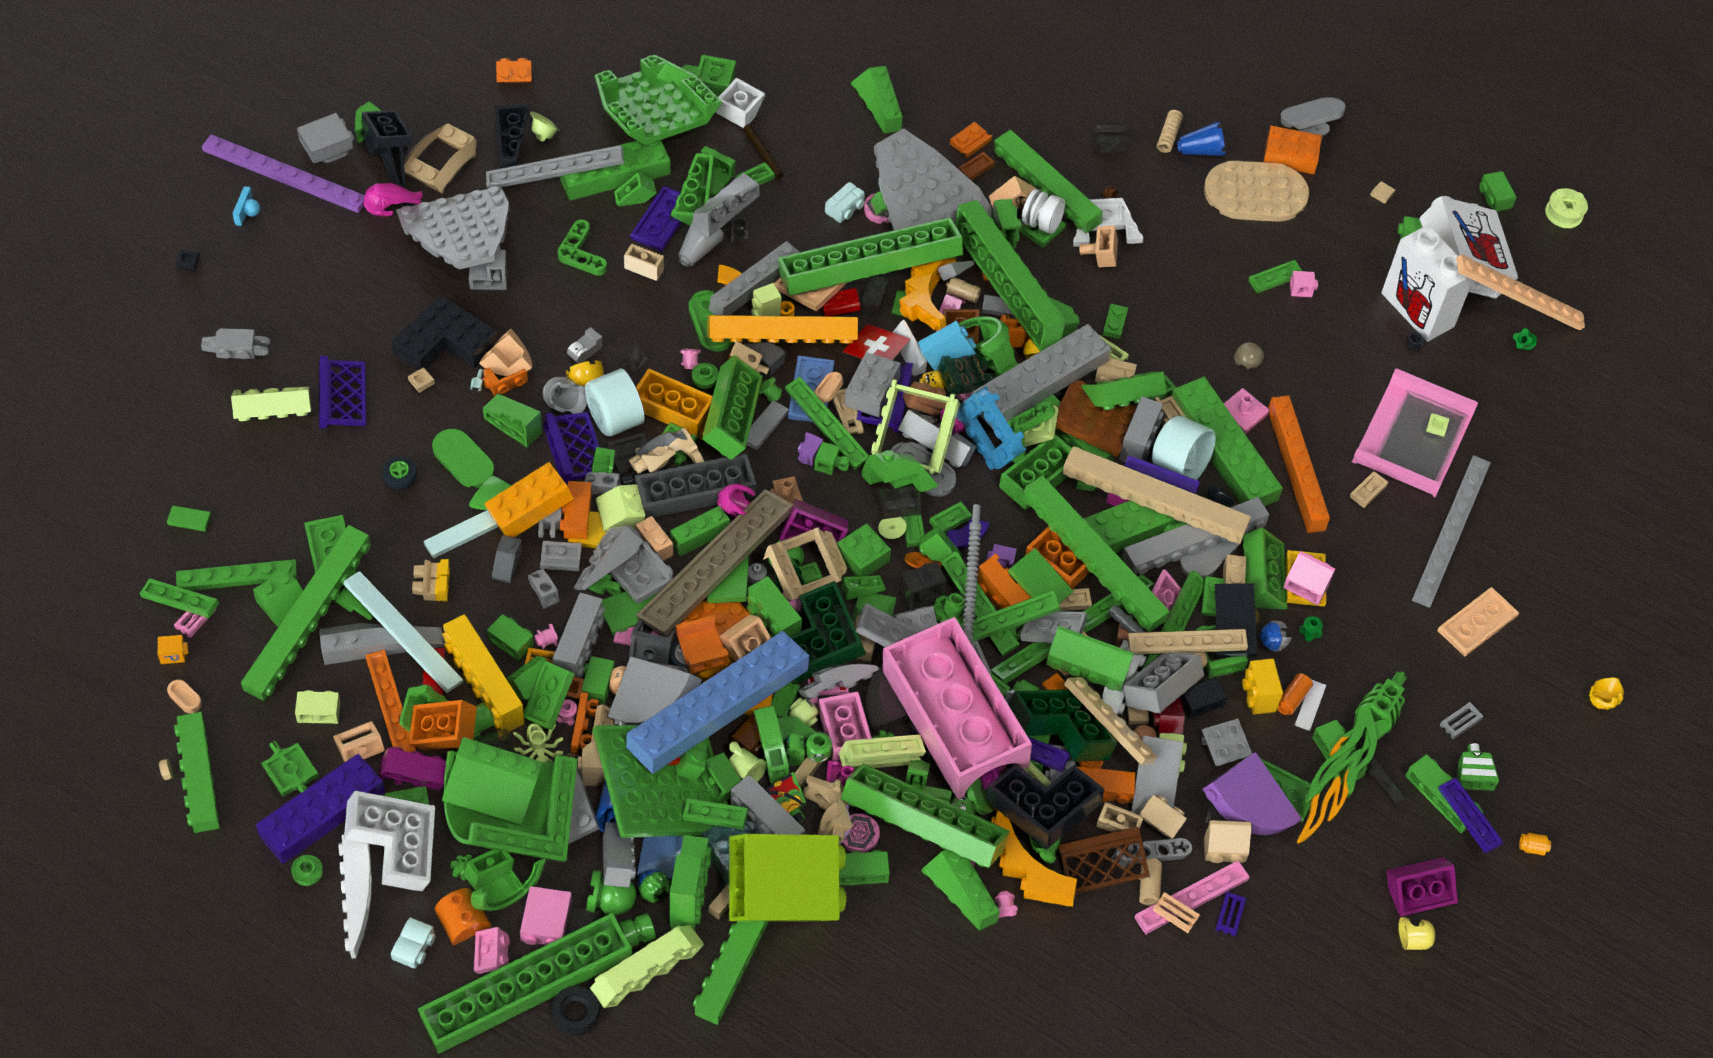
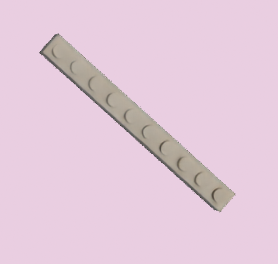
(1156, 495)

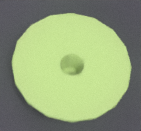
(892, 527)

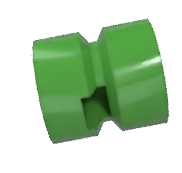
(638, 930)

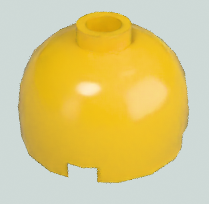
(584, 372)

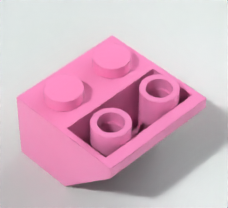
(1309, 578)

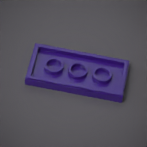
(657, 224)

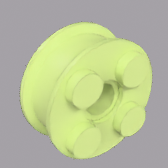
(1566, 208)

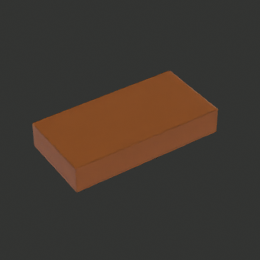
(977, 166)

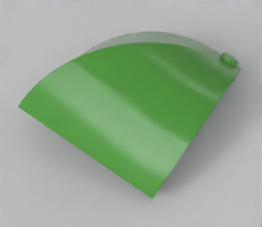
(545, 824)

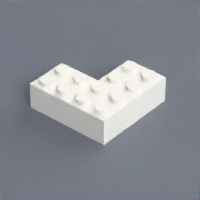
(404, 831)

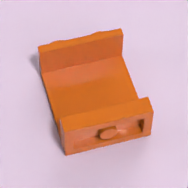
(701, 645)

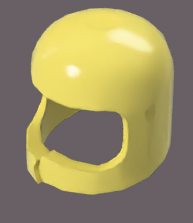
(1416, 937)

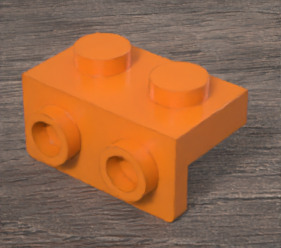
(514, 71)

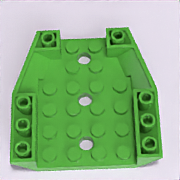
(656, 100)

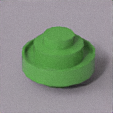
(705, 375)
(307, 870)

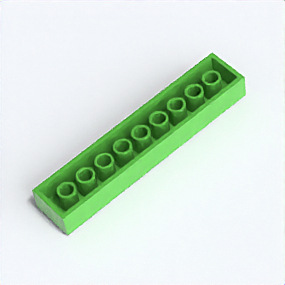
(870, 256)
(1009, 275)
(525, 983)

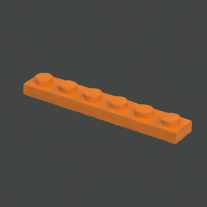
(388, 699)

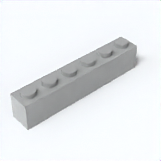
(741, 289)

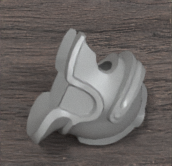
(564, 395)

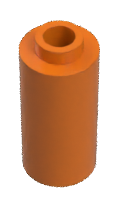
(1294, 694)

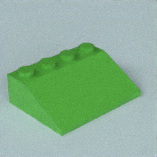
(492, 781)

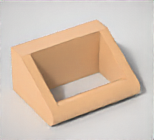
(366, 746)

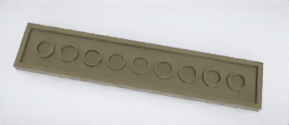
(715, 562)

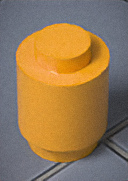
(1534, 843)

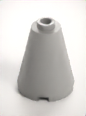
(697, 245)

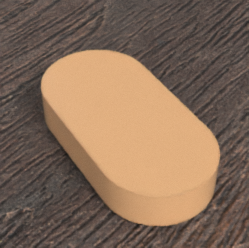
(829, 386)
(184, 696)

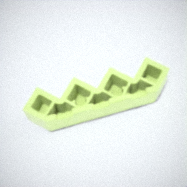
(642, 966)

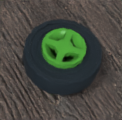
(402, 466)

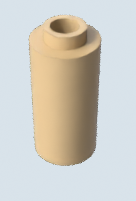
(1151, 887)

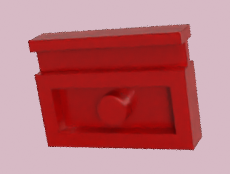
(842, 302)

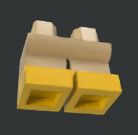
(435, 580)

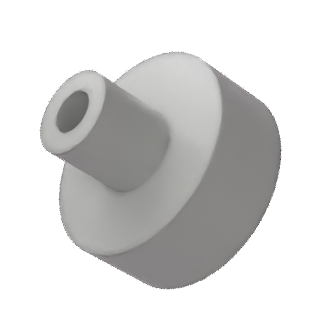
(757, 572)

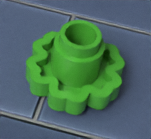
(949, 607)

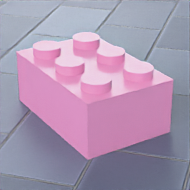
(843, 720)

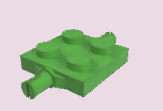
(289, 769)

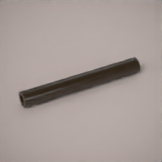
(763, 151)

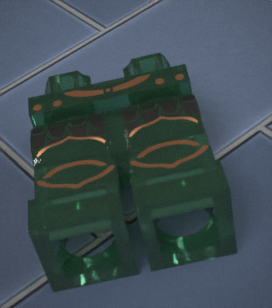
(964, 374)

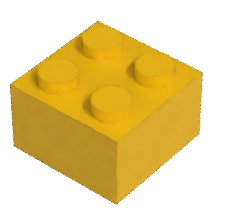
(1262, 686)

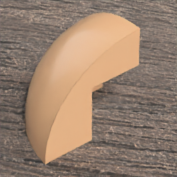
(507, 355)

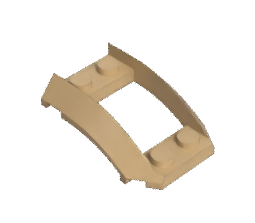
(436, 179)
(786, 572)

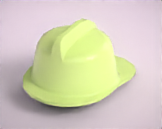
(542, 127)

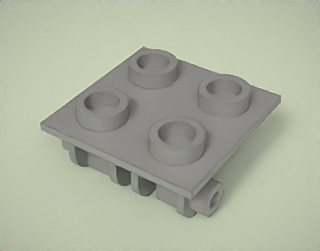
(1226, 742)

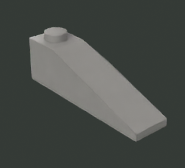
(614, 549)

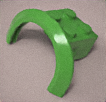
(996, 343)
(496, 882)

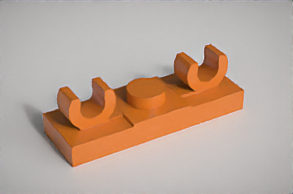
(582, 722)

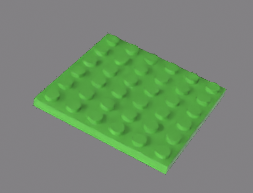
(646, 801)

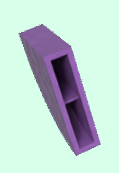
(1253, 796)

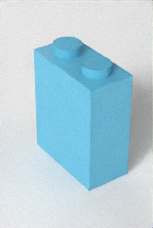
(948, 341)

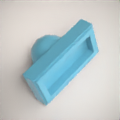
(245, 206)

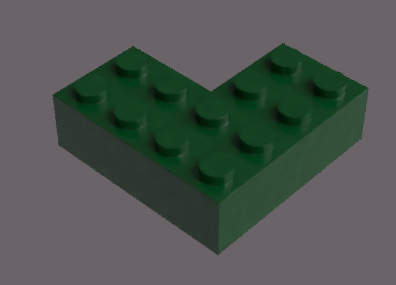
(832, 633)
(1063, 715)

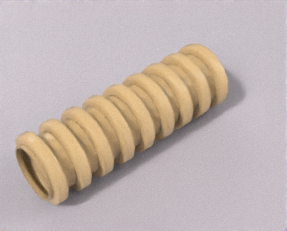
(1169, 131)

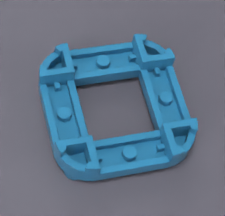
(1011, 444)

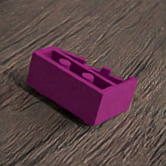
(808, 517)
(412, 768)

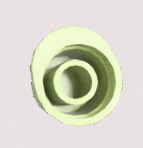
(746, 763)

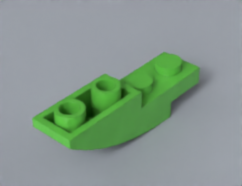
(772, 743)

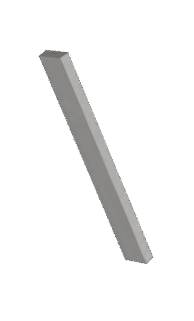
(555, 167)

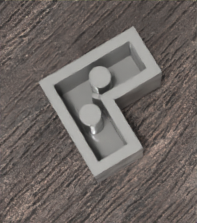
(490, 275)

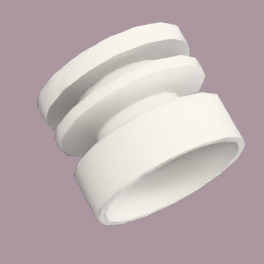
(1043, 211)

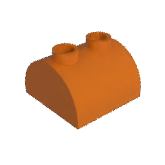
(460, 917)

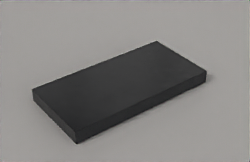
(1236, 611)

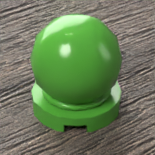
(610, 898)

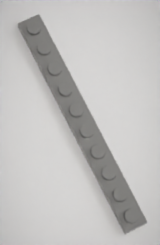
(1451, 531)

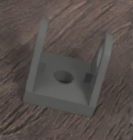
(658, 644)

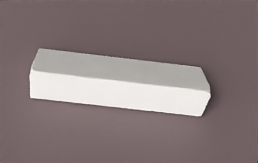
(911, 351)

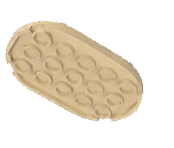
(1256, 191)

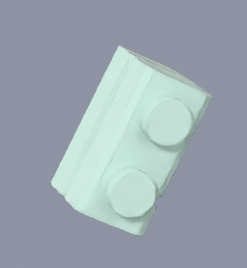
(845, 202)

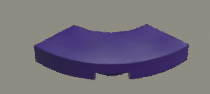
(961, 536)

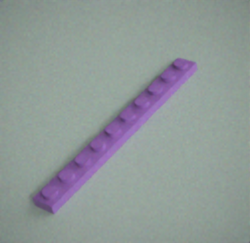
(284, 173)

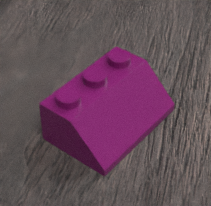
(1422, 886)

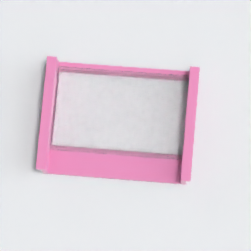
(1398, 436)

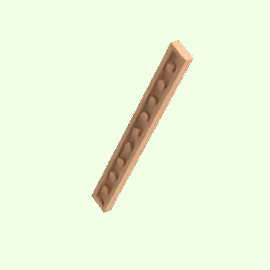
(1520, 292)

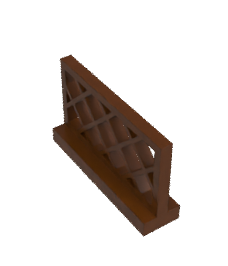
(1102, 843)

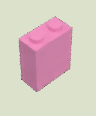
(545, 915)

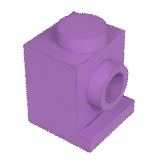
(809, 449)
(1005, 554)

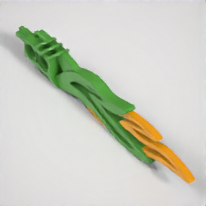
(1377, 706)

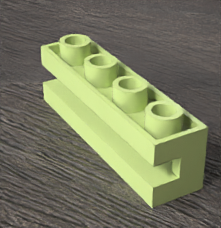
(882, 751)

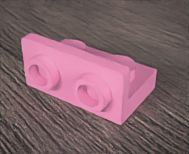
(491, 950)

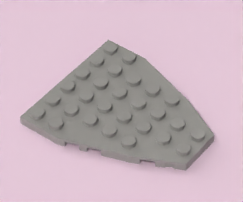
(920, 182)
(461, 227)

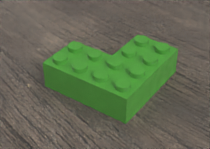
(689, 882)

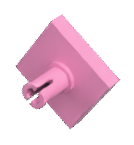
(1246, 410)

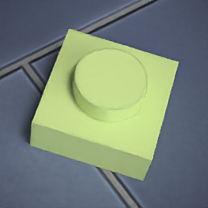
(1437, 425)

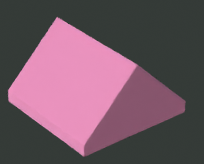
(1166, 590)

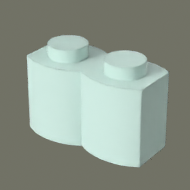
(412, 943)

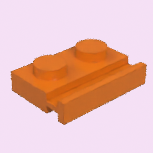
(970, 139)

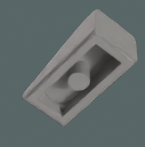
(954, 269)

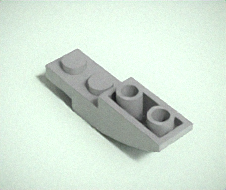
(844, 675)

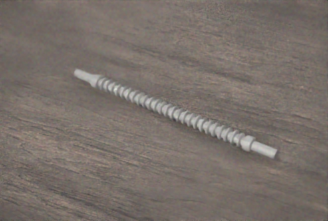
(975, 527)

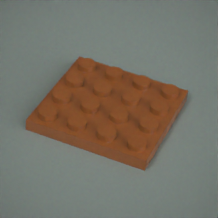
(1093, 424)

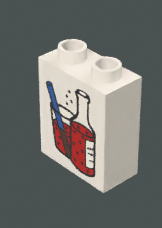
(1473, 233)
(1426, 283)

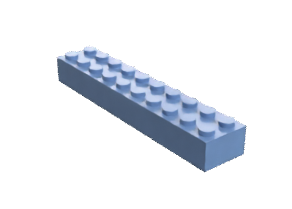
(717, 702)

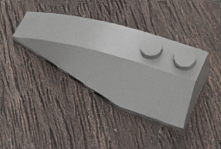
(359, 639)

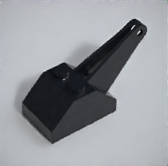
(387, 135)

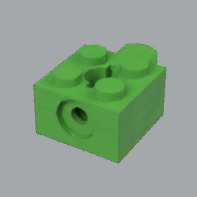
(714, 69)

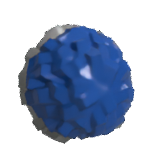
(1273, 637)

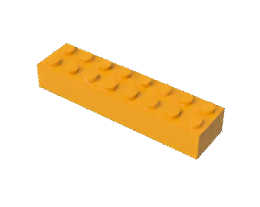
(782, 327)

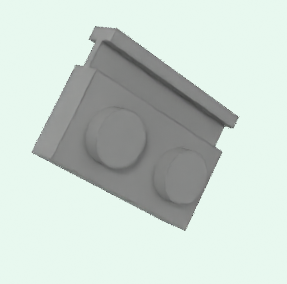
(561, 556)

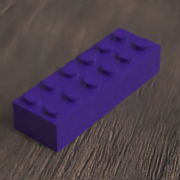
(317, 809)

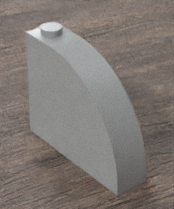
(648, 690)

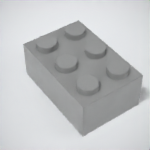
(870, 384)
(1142, 430)

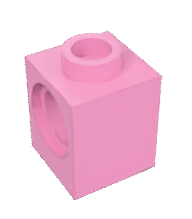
(1303, 284)

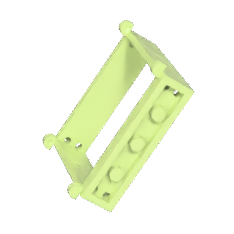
(945, 428)

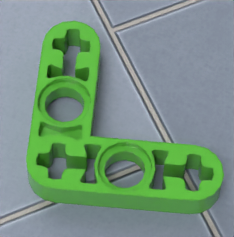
(575, 252)
(1020, 422)

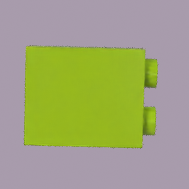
(785, 877)

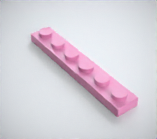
(1196, 894)

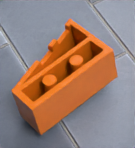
(999, 585)

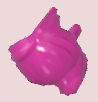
(384, 194)
(733, 500)

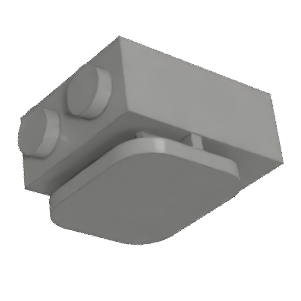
(326, 139)

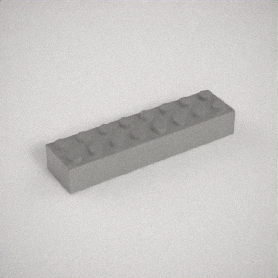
(1048, 372)

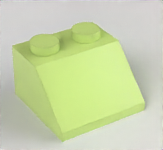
(620, 507)

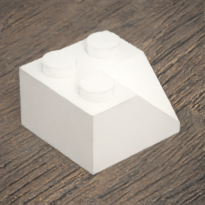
(740, 103)

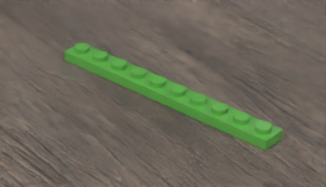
(1039, 651)

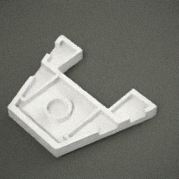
(1114, 214)

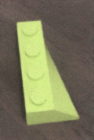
(271, 402)

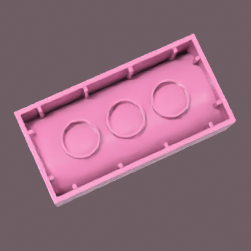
(955, 704)

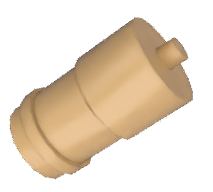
(963, 290)

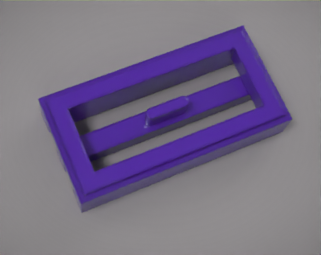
(1225, 928)

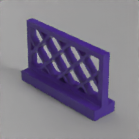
(325, 392)
(899, 405)
(558, 446)
(1162, 474)

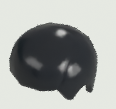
(1219, 496)

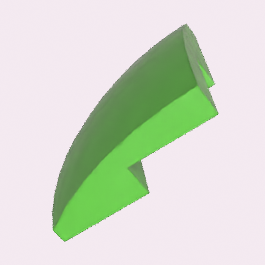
(487, 491)

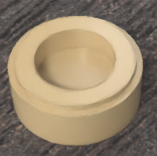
(166, 769)

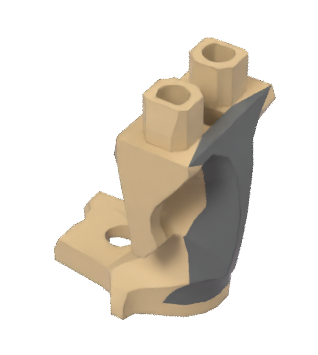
(659, 449)

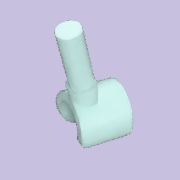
(477, 381)

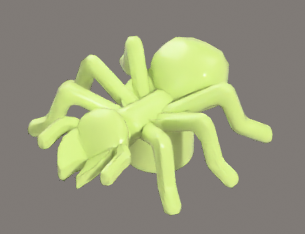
(537, 743)

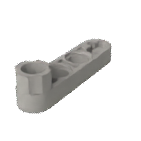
(1152, 847)

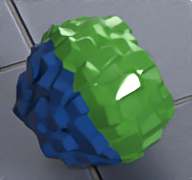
(651, 883)

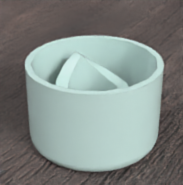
(614, 402)
(1184, 447)

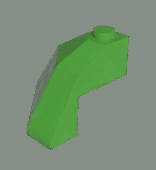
(897, 470)

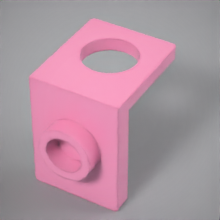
(951, 302)

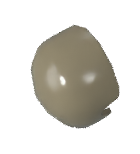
(1249, 355)

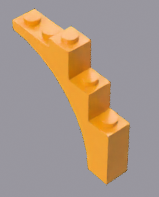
(919, 292)
(1037, 880)

